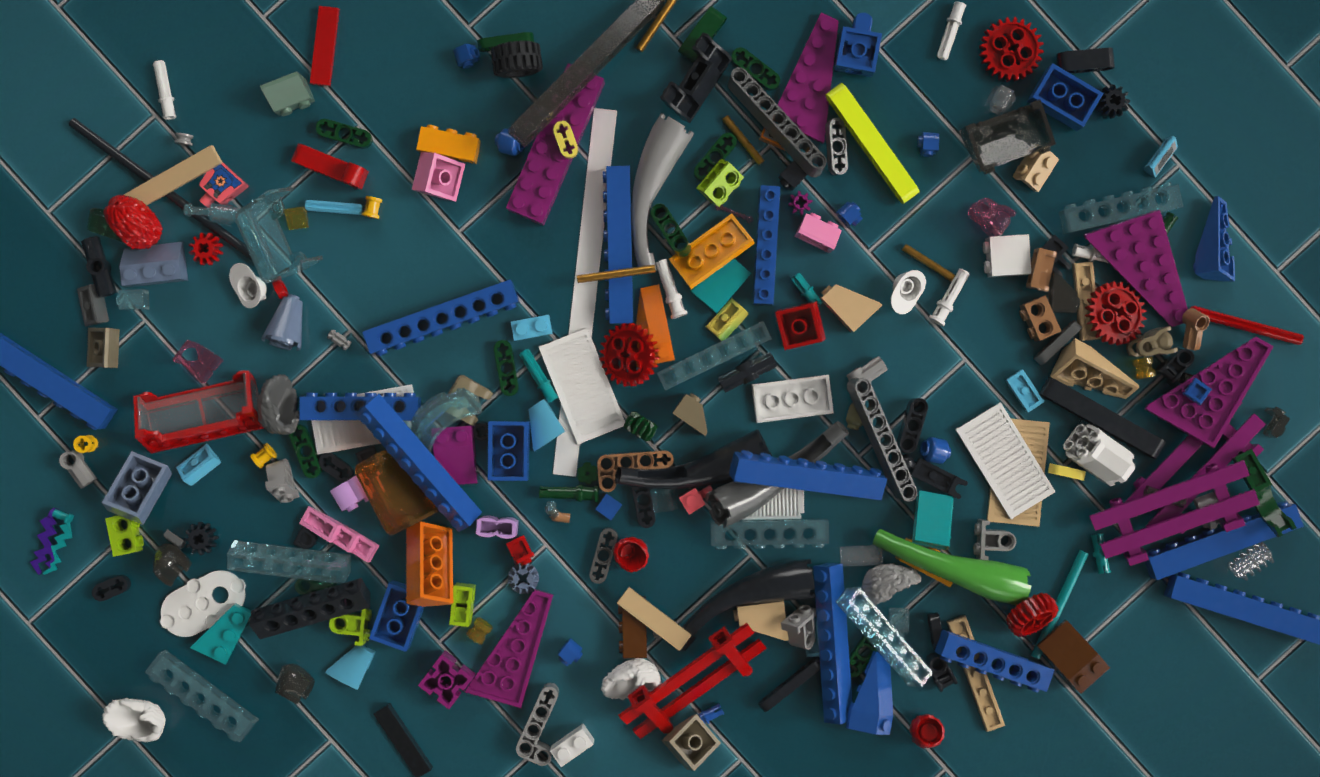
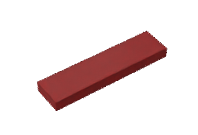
(324, 46)

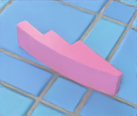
(339, 534)

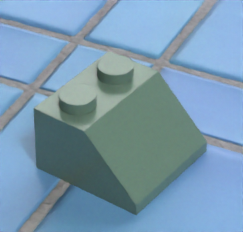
(288, 93)

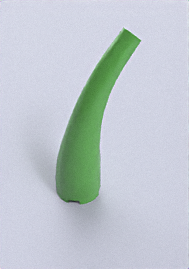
(983, 577)

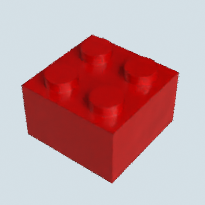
(800, 325)

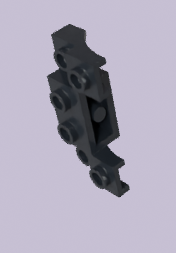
(699, 80)

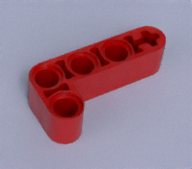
(330, 166)

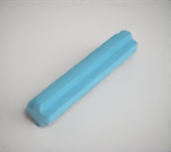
(334, 207)

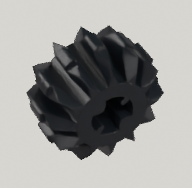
(1116, 108)
(208, 537)

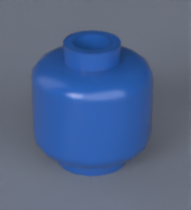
(507, 144)
(935, 450)

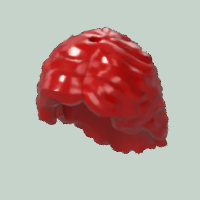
(133, 222)

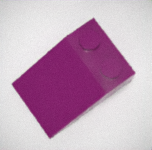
(457, 453)

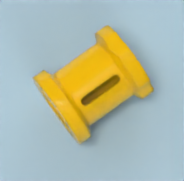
(372, 207)
(83, 449)
(263, 455)

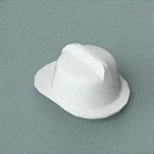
(247, 285)
(907, 290)

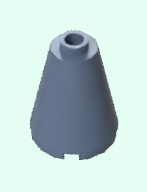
(286, 324)

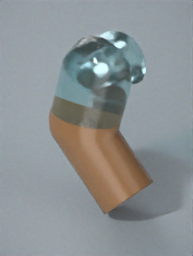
(554, 514)

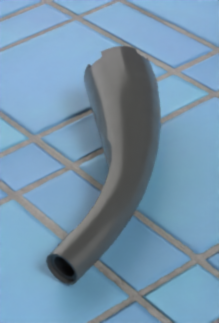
(739, 499)

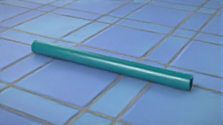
(1062, 598)

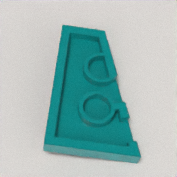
(224, 635)

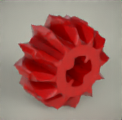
(198, 248)

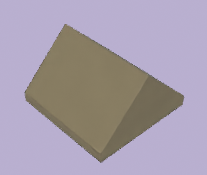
(103, 347)

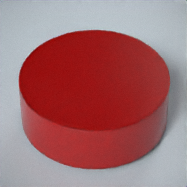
(280, 289)

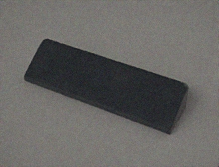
(403, 740)

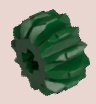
(640, 426)

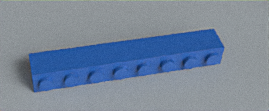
(619, 243)
(55, 385)
(418, 462)
(807, 475)
(1214, 544)
(1244, 608)
(832, 643)

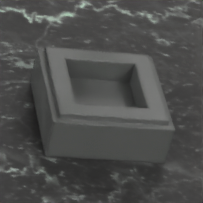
(174, 539)

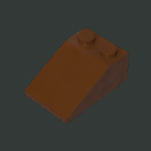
(1073, 656)

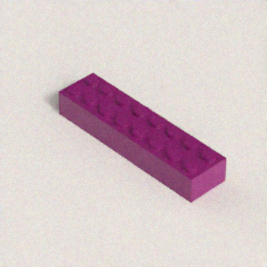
(545, 164)

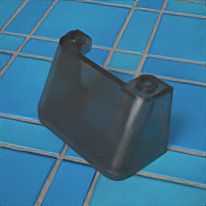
(1008, 137)

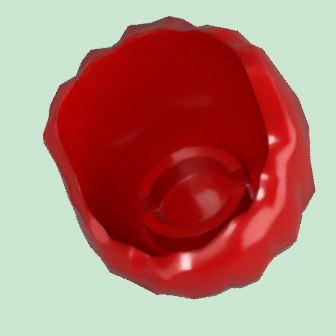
(631, 554)
(926, 731)

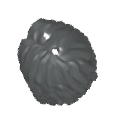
(278, 405)

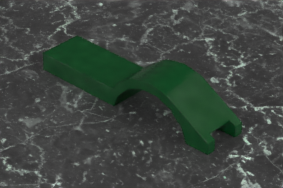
(1259, 481)

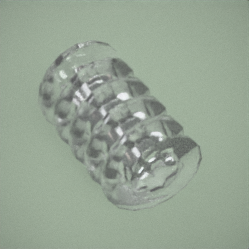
(1250, 561)

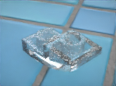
(861, 555)

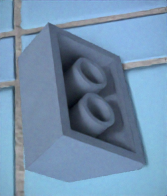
(154, 265)

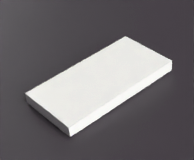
(792, 398)

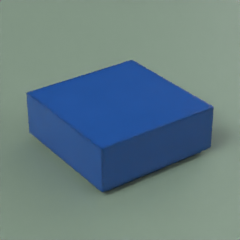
(1197, 391)
(608, 506)

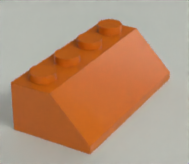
(429, 565)

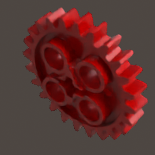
(1027, 42)
(1115, 313)
(644, 357)

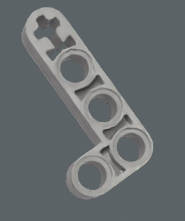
(540, 721)

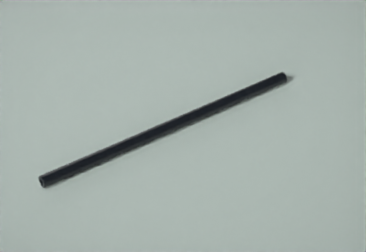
(145, 176)

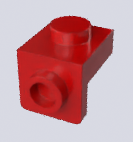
(520, 551)

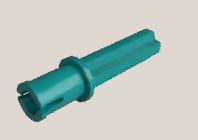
(538, 375)

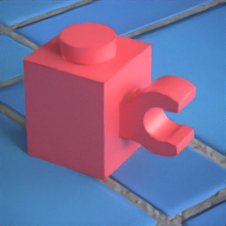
(693, 499)

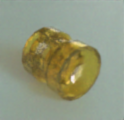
(1144, 368)
(479, 630)

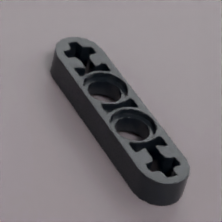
(790, 684)

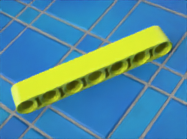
(872, 143)

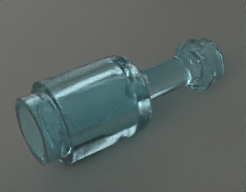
(216, 212)

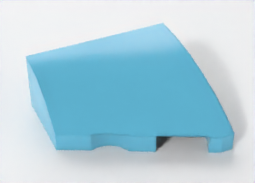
(543, 424)
(352, 666)

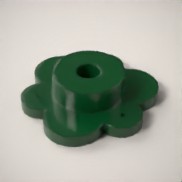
(583, 477)

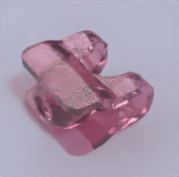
(993, 218)

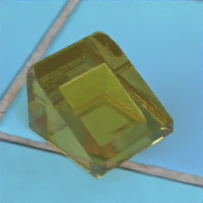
(296, 218)

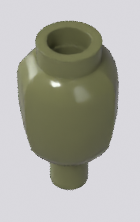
(853, 418)

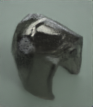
(169, 563)
(294, 683)

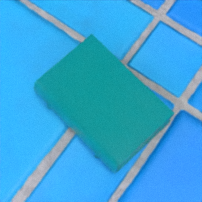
(721, 285)
(933, 520)

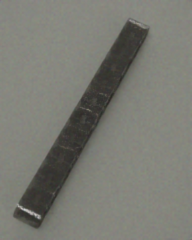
(583, 70)

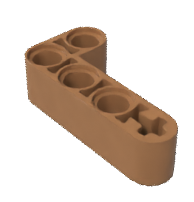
(635, 458)

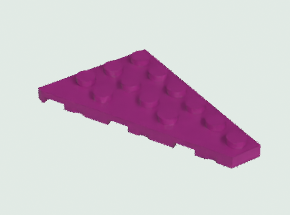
(1145, 260)
(1229, 381)

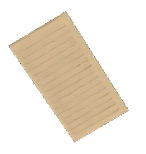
(1036, 437)

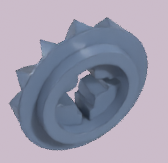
(513, 578)

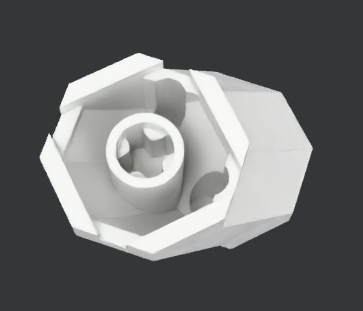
(1099, 454)

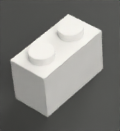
(572, 745)

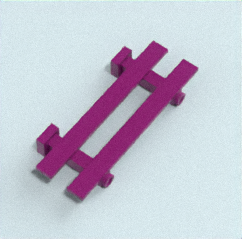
(1236, 442)
(1225, 508)

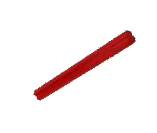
(1251, 326)

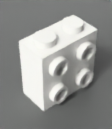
(1007, 255)

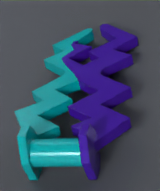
(50, 549)

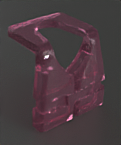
(204, 366)

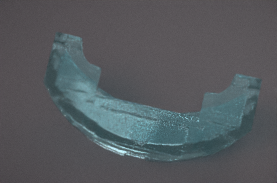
(441, 412)

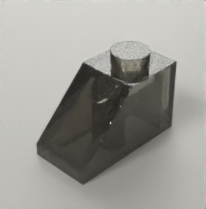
(1062, 296)

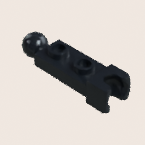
(934, 475)

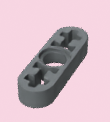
(843, 160)
(1057, 342)
(594, 568)

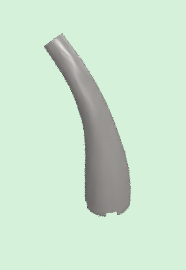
(659, 155)

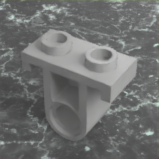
(281, 481)
(991, 539)
(801, 627)

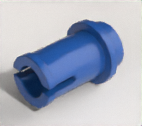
(709, 714)

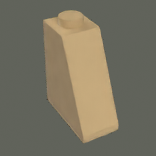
(849, 306)
(763, 618)

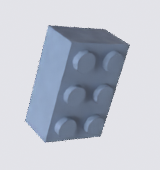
(137, 488)

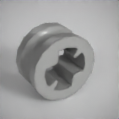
(183, 139)

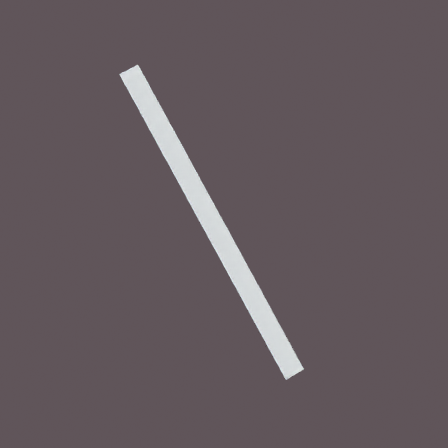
(587, 262)

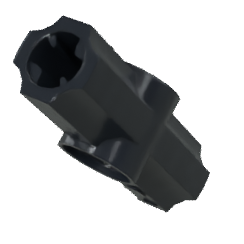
(95, 254)
(747, 372)

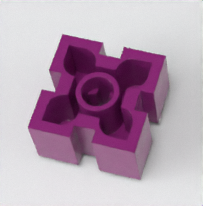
(448, 691)

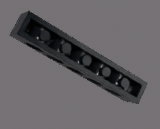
(310, 608)

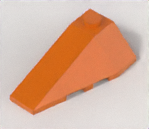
(653, 317)

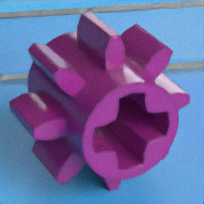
(803, 198)

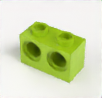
(717, 179)
(118, 535)
(462, 605)

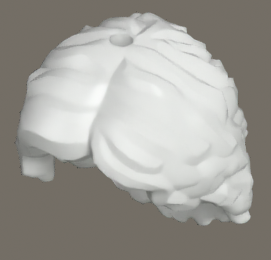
(629, 677)
(134, 719)

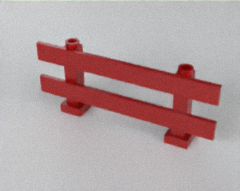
(723, 644)

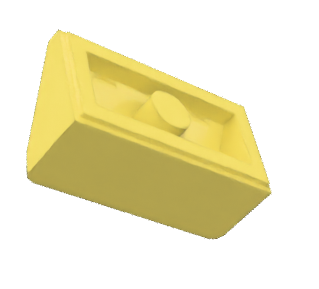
(727, 320)

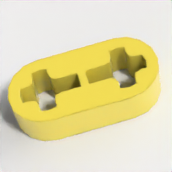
(561, 142)
(1066, 471)

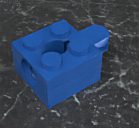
(858, 47)

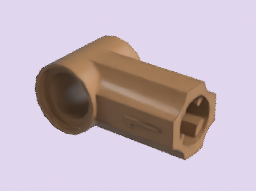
(1195, 325)

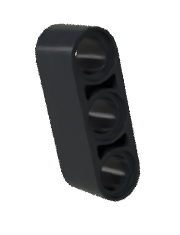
(1086, 60)
(919, 418)

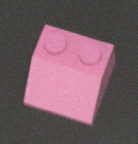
(438, 176)
(818, 232)

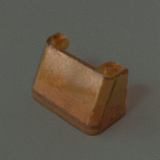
(393, 493)

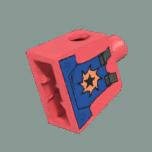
(221, 185)

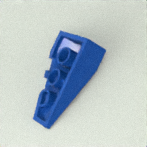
(1213, 254)
(874, 702)

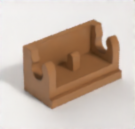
(1041, 269)

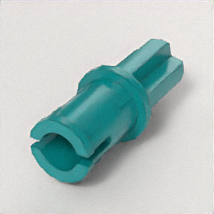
(805, 289)

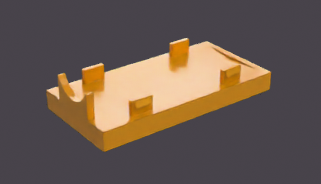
(712, 251)

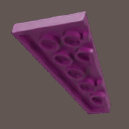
(805, 93)
(510, 664)

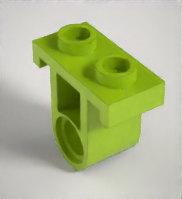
(355, 624)

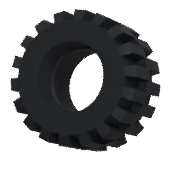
(516, 59)

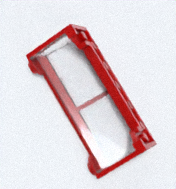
(197, 414)

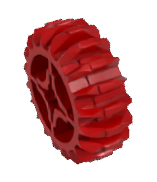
(1032, 614)

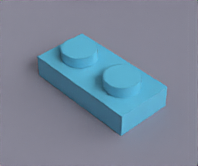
(531, 327)
(1024, 390)

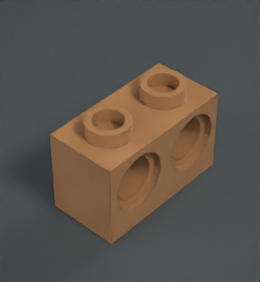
(1045, 316)

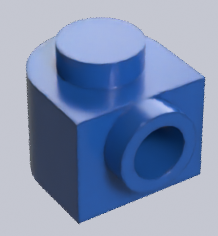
(466, 55)
(928, 143)
(849, 214)
(570, 652)

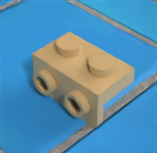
(1035, 169)

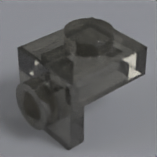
(1277, 424)

